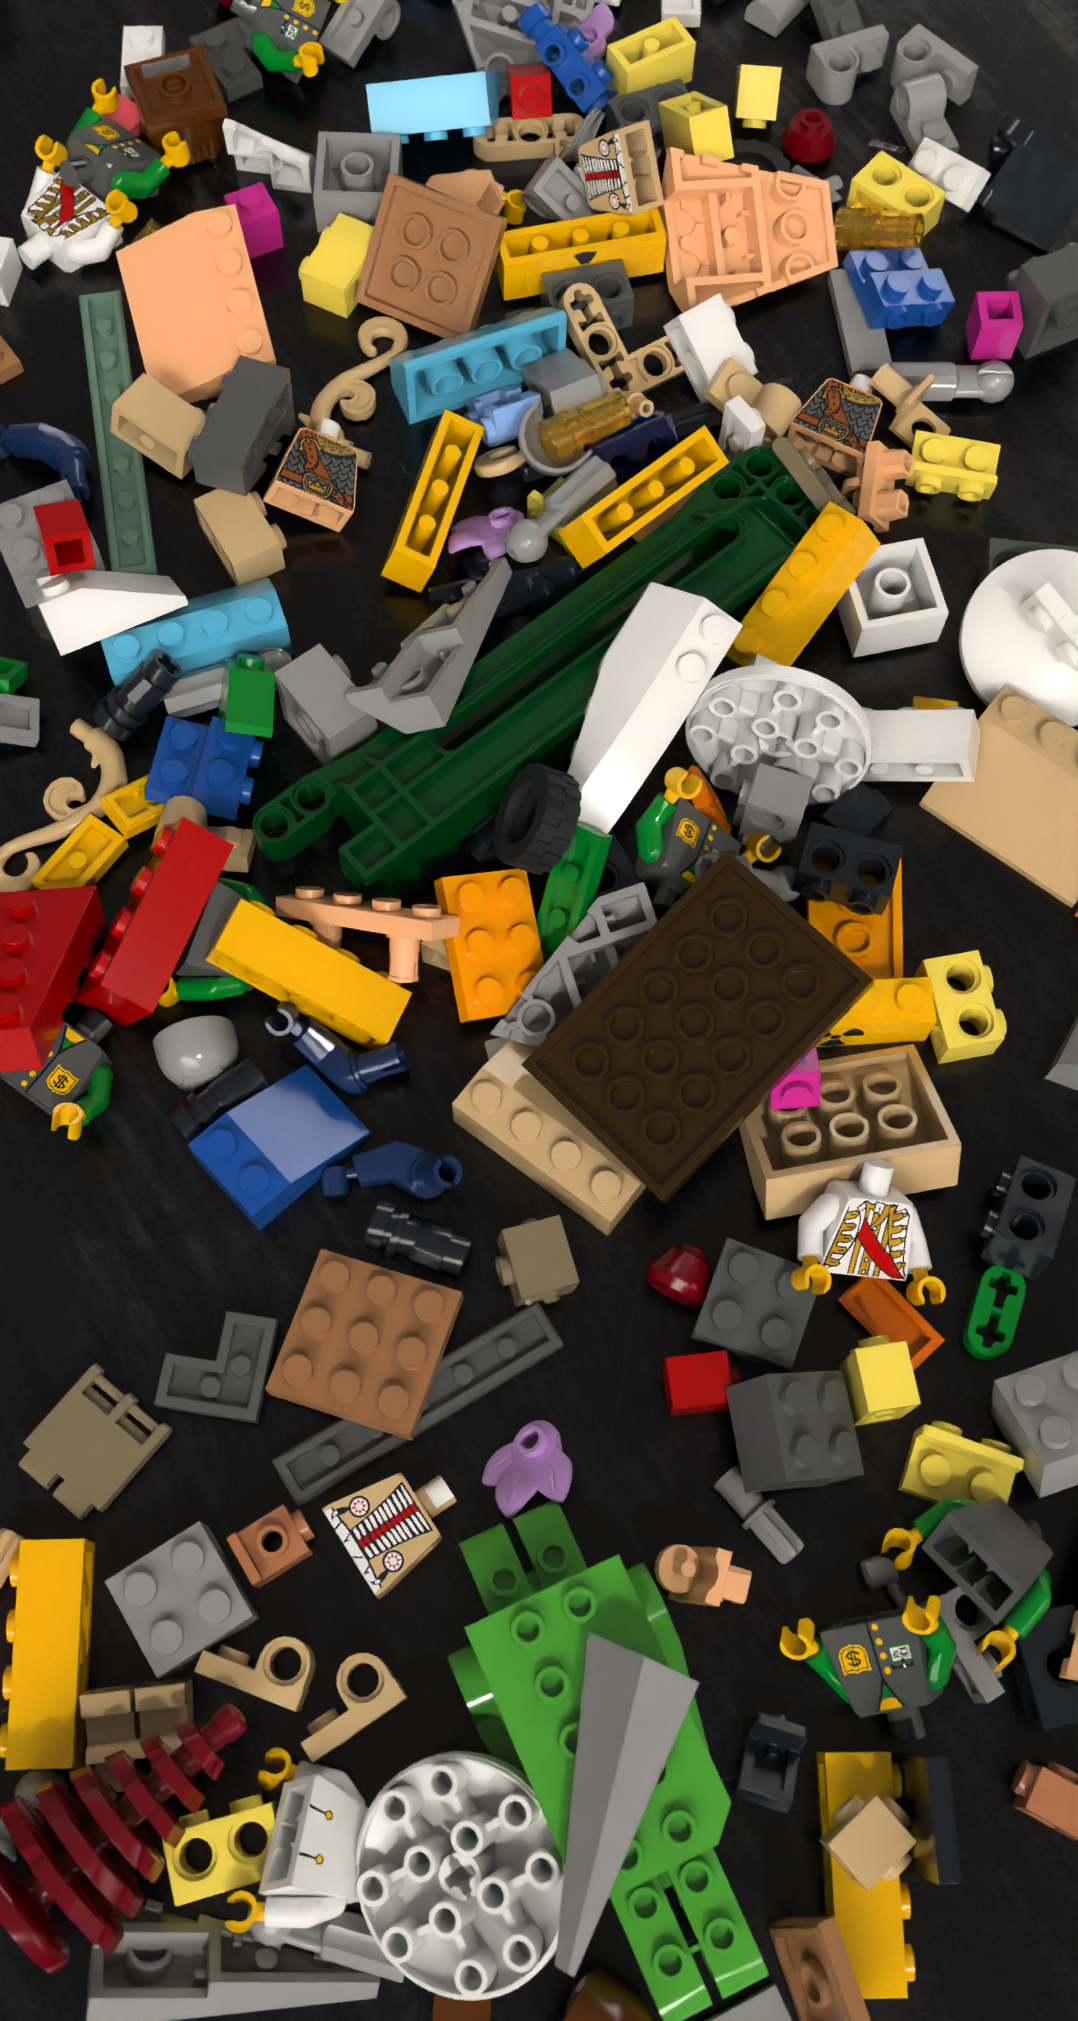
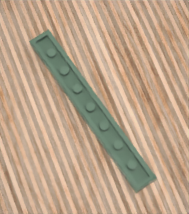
(119, 463)

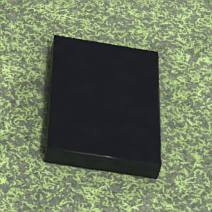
(930, 1806)

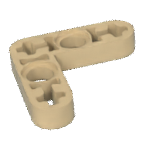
(518, 149)
(627, 366)

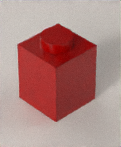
(529, 90)
(64, 537)
(698, 1382)

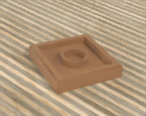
(818, 1969)

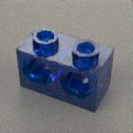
(632, 443)

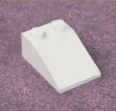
(98, 604)

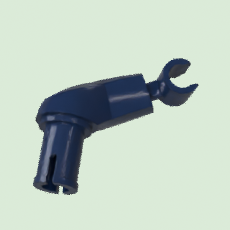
(53, 447)
(334, 1056)
(397, 1163)

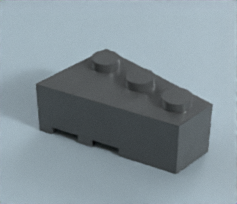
(244, 426)

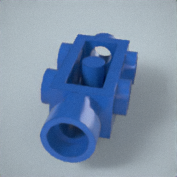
(572, 60)

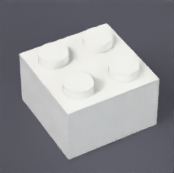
(893, 601)

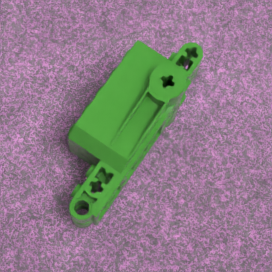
(525, 1700)

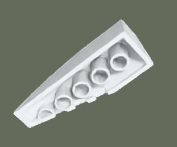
(644, 695)

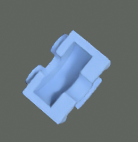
(500, 412)

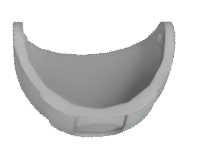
(532, 449)
(196, 1051)

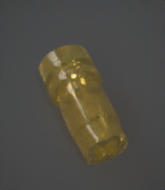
(881, 229)
(586, 425)

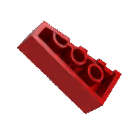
(155, 923)
(43, 949)

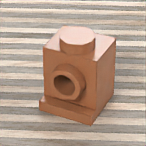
(264, 1565)
(1048, 1795)

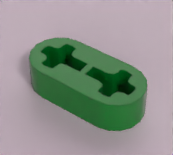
(1005, 1315)

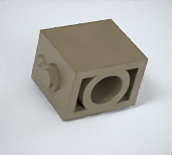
(536, 1261)

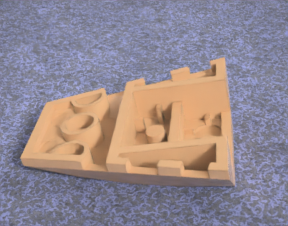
(741, 229)

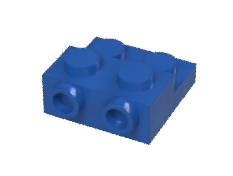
(898, 288)
(204, 765)

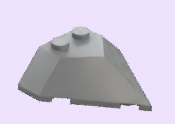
(497, 39)
(579, 964)

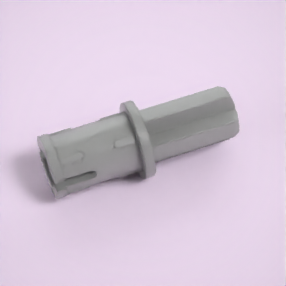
(760, 1516)

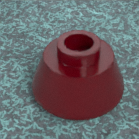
(809, 137)
(681, 1274)

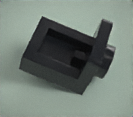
(770, 1761)

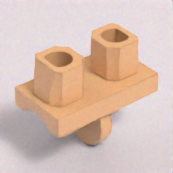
(874, 483)
(701, 1575)

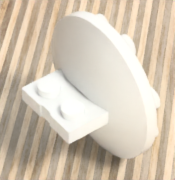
(1025, 632)
(782, 721)
(461, 1876)

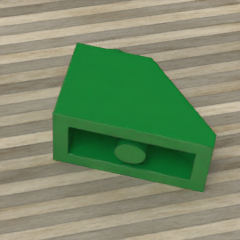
(248, 696)

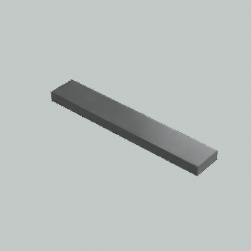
(460, 1380)

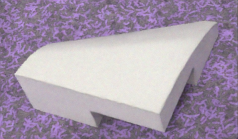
(258, 153)

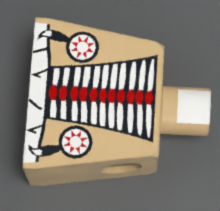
(621, 170)
(389, 1527)

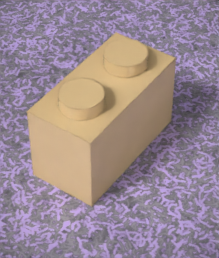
(157, 423)
(241, 534)

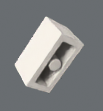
(705, 339)

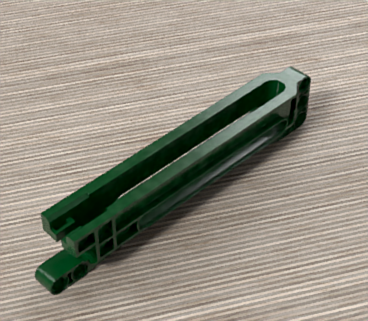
(526, 700)

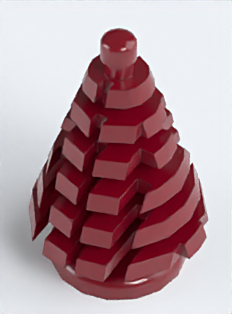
(77, 1857)

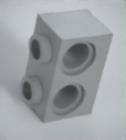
(774, 805)

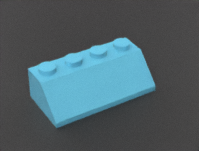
(474, 362)
(204, 631)

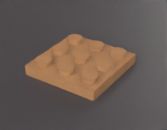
(429, 258)
(365, 1344)

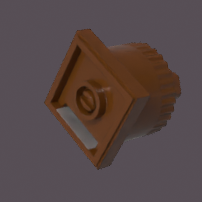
(179, 96)

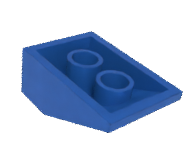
(278, 1144)

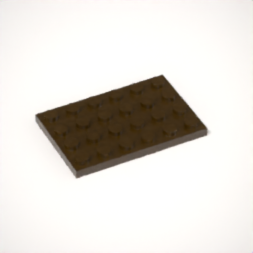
(697, 1025)

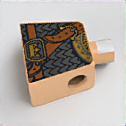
(838, 424)
(316, 477)

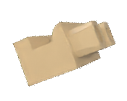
(131, 1713)

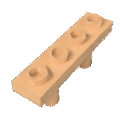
(383, 915)

